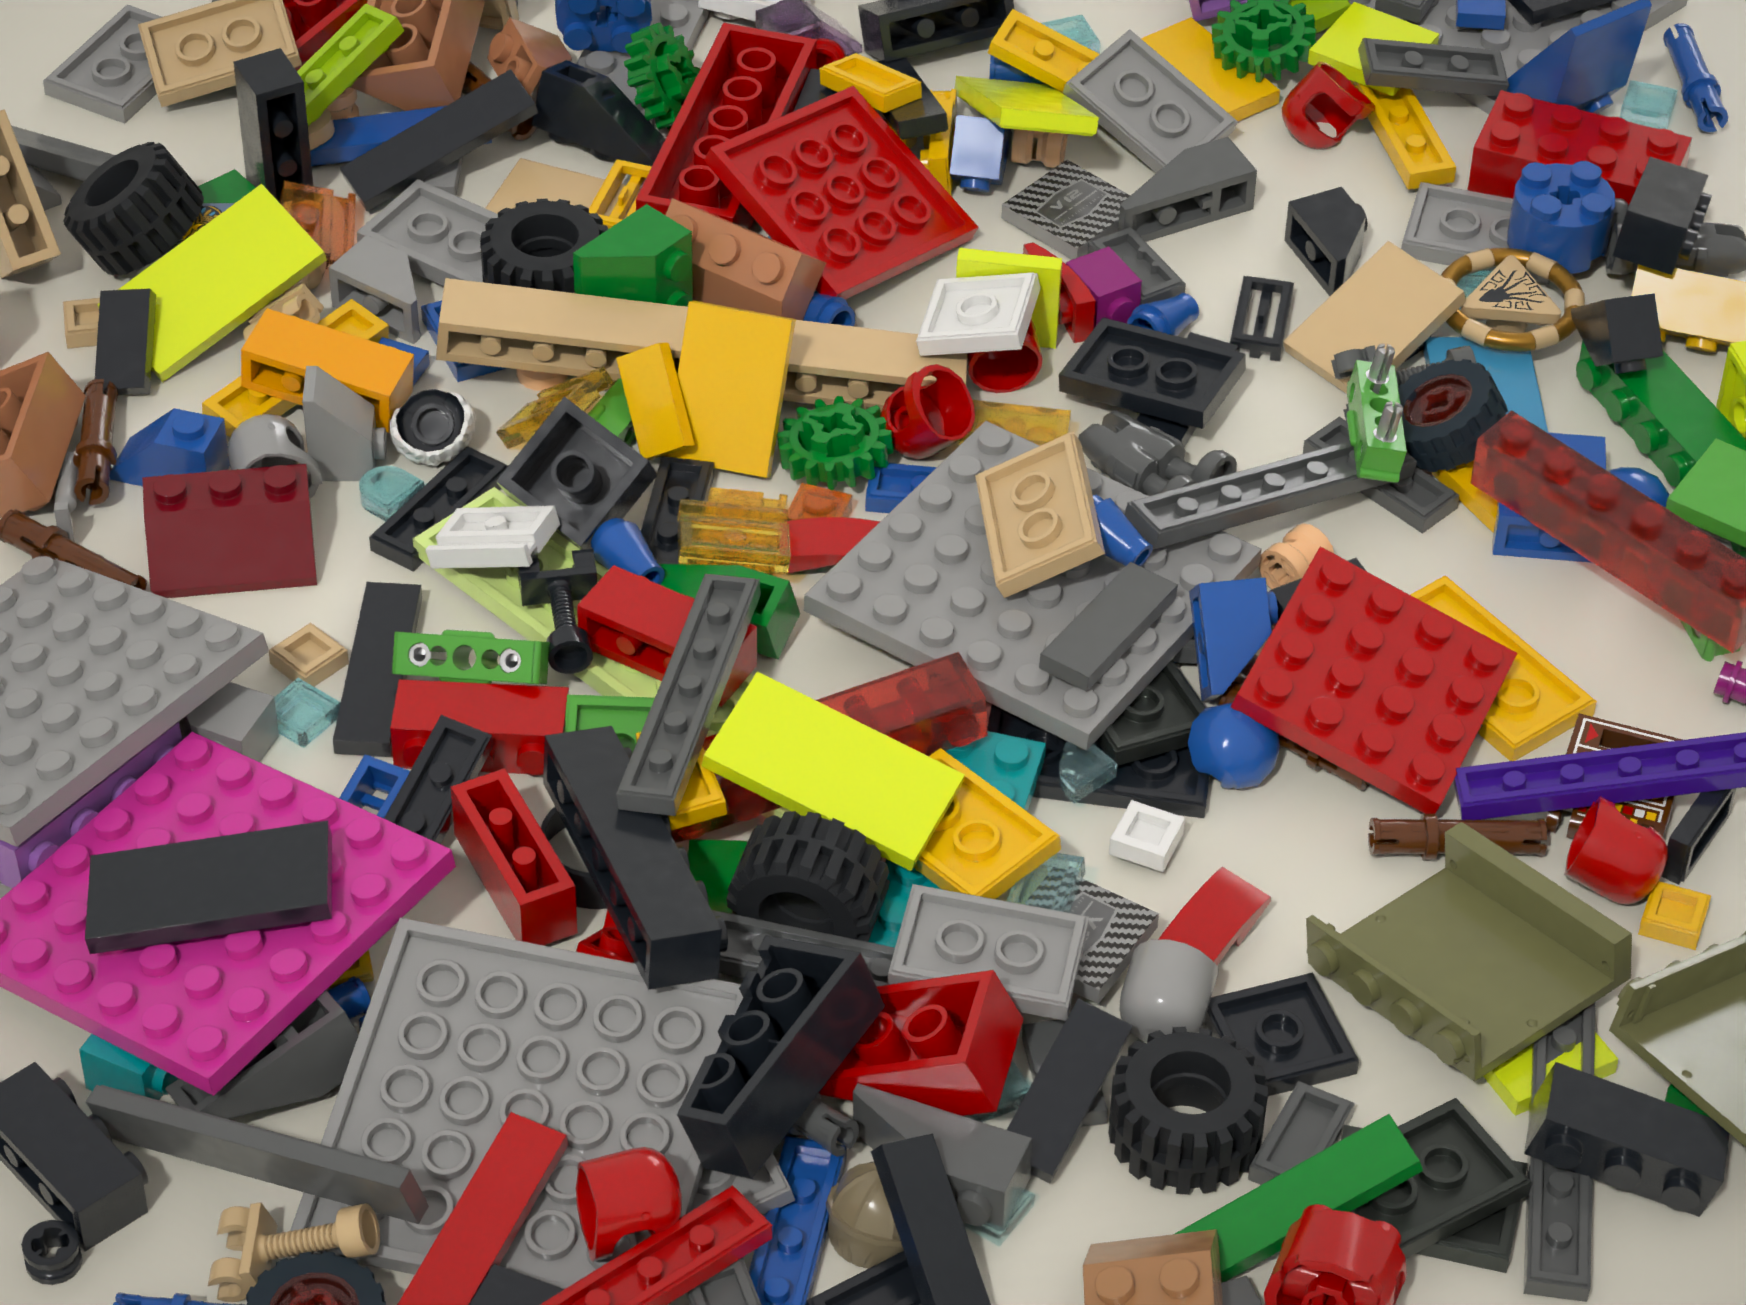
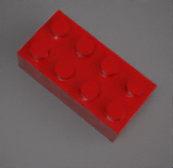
(1544, 132)

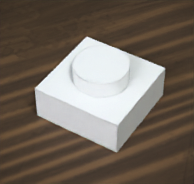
(1147, 836)

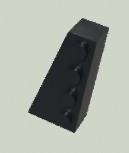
(777, 1051)

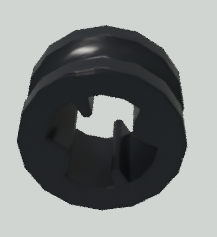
(35, 1247)

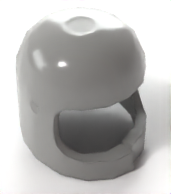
(270, 442)
(1167, 988)

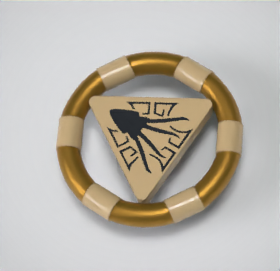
(1512, 299)

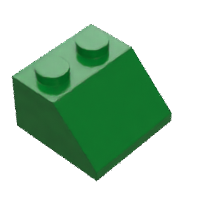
(638, 260)

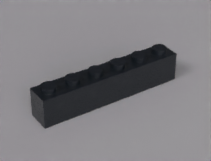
(633, 862)

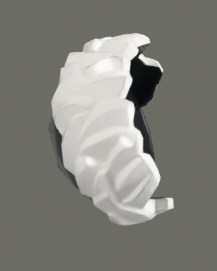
(432, 426)

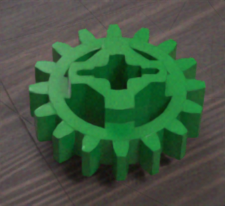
(1263, 37)
(660, 72)
(835, 443)

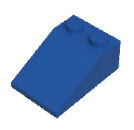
(1586, 61)

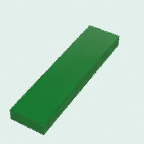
(1336, 1177)

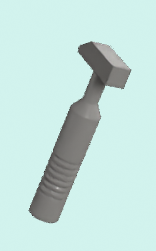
(65, 497)

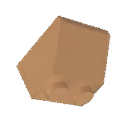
(1155, 1271)

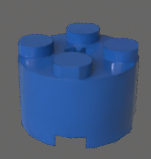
(601, 23)
(1562, 213)

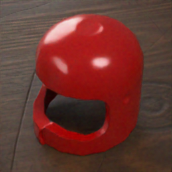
(1324, 98)
(1007, 369)
(929, 416)
(1615, 855)
(624, 1196)

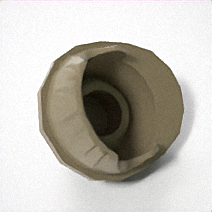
(861, 1218)

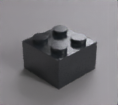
(578, 470)

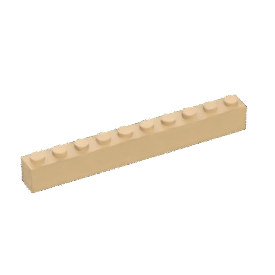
(586, 332)

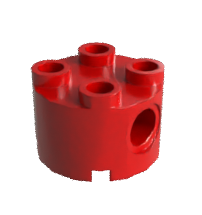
(1337, 1261)

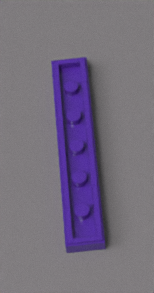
(1614, 774)

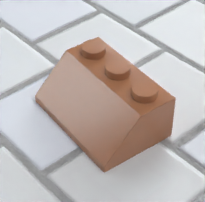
(430, 56)
(746, 268)
(36, 427)

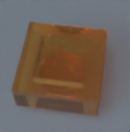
(819, 502)

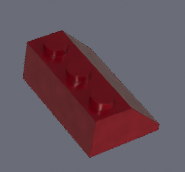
(229, 531)

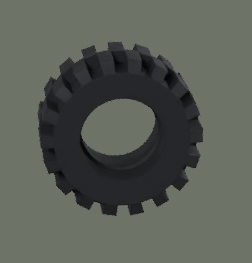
(133, 208)
(536, 244)
(810, 876)
(1180, 1146)

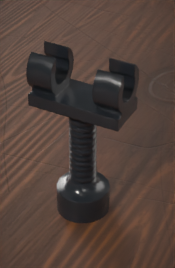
(569, 645)

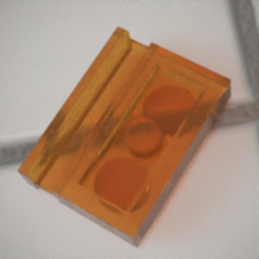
(323, 216)

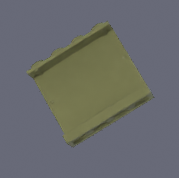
(1476, 956)
(1694, 1029)

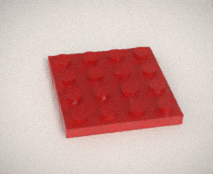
(842, 192)
(1375, 681)

